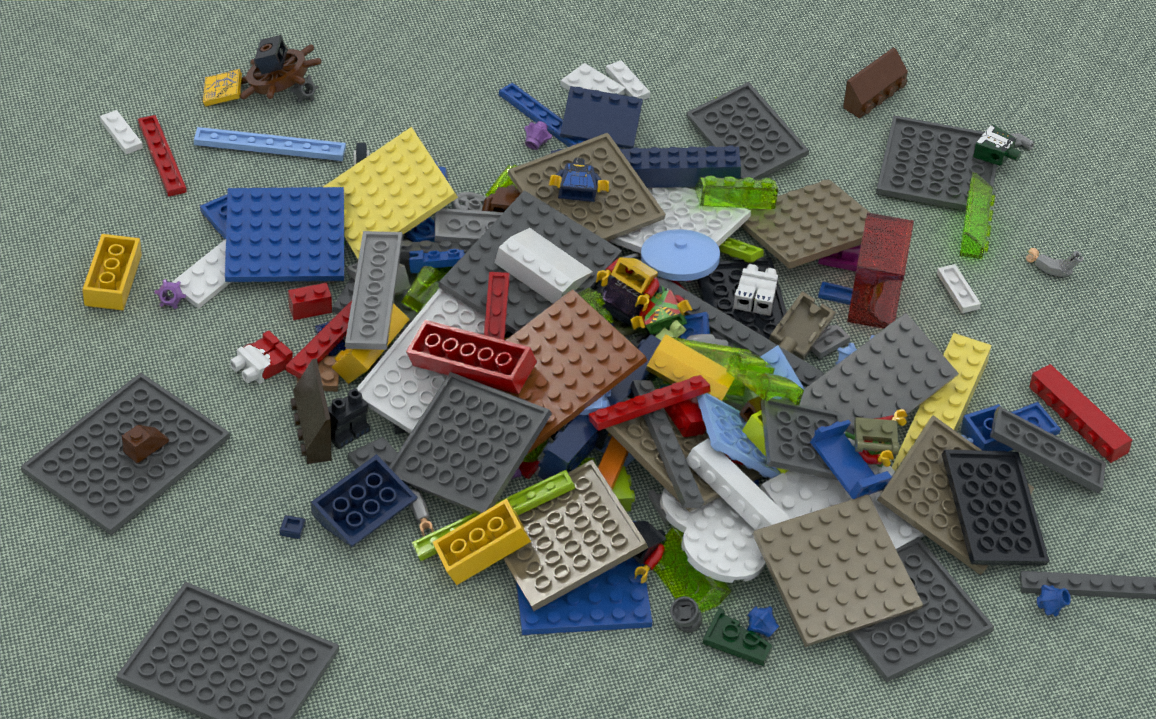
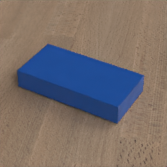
(835, 293)

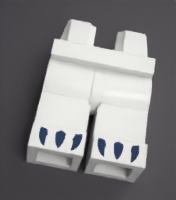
(759, 284)

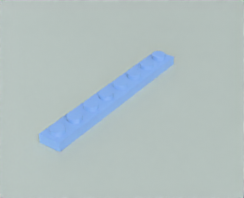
(269, 144)

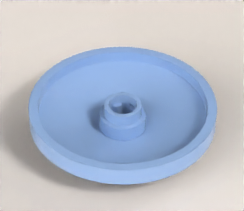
(681, 254)

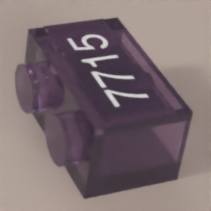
(622, 297)

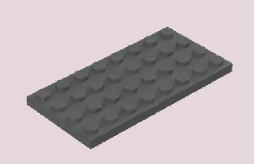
(883, 375)

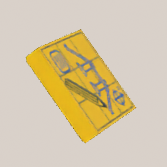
(222, 87)

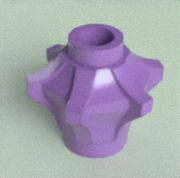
(536, 135)
(165, 298)

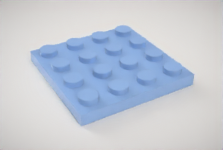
(726, 435)

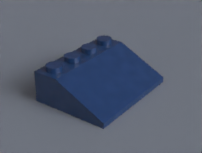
(598, 112)
(362, 501)

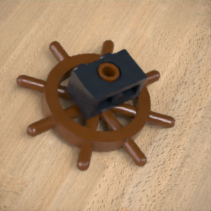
(276, 68)

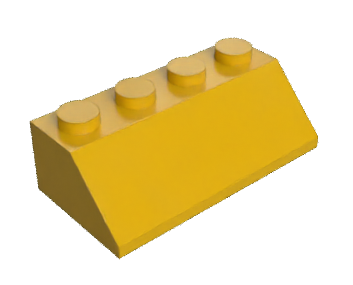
(678, 362)

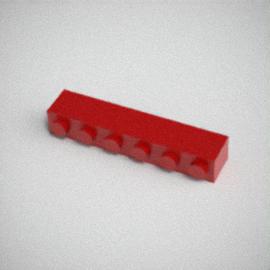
(1080, 413)

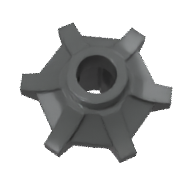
(308, 93)

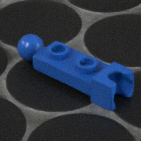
(434, 259)

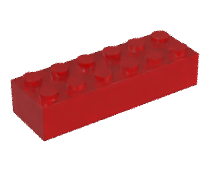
(472, 356)

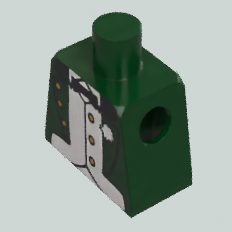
(996, 146)

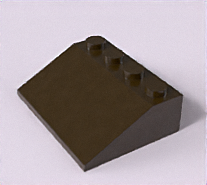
(312, 416)

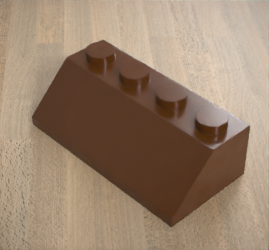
(875, 83)

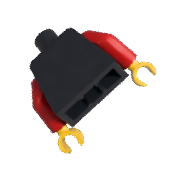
(653, 554)

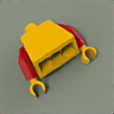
(634, 274)

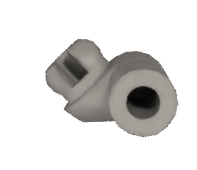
(1021, 140)

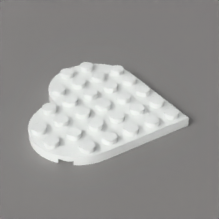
(715, 539)

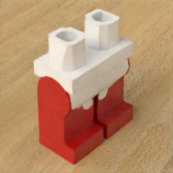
(262, 358)

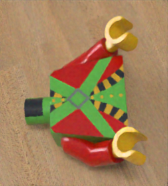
(662, 312)
(875, 457)

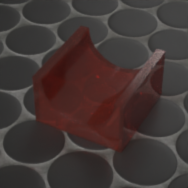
(880, 270)

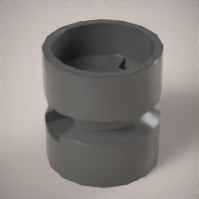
(683, 610)

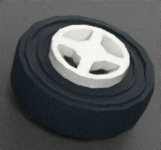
(361, 152)

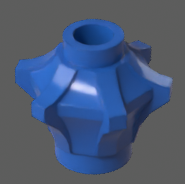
(1053, 599)
(762, 621)

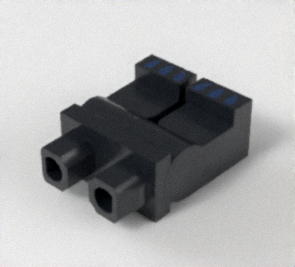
(348, 418)

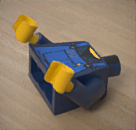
(578, 182)

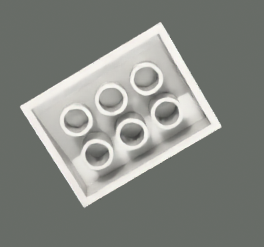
(541, 265)

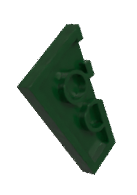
(732, 638)

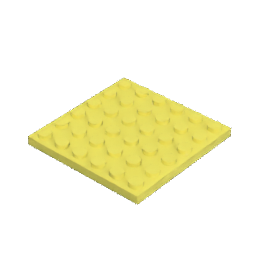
(392, 189)

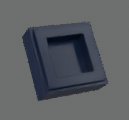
(292, 527)

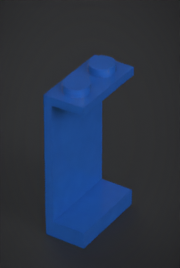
(845, 462)

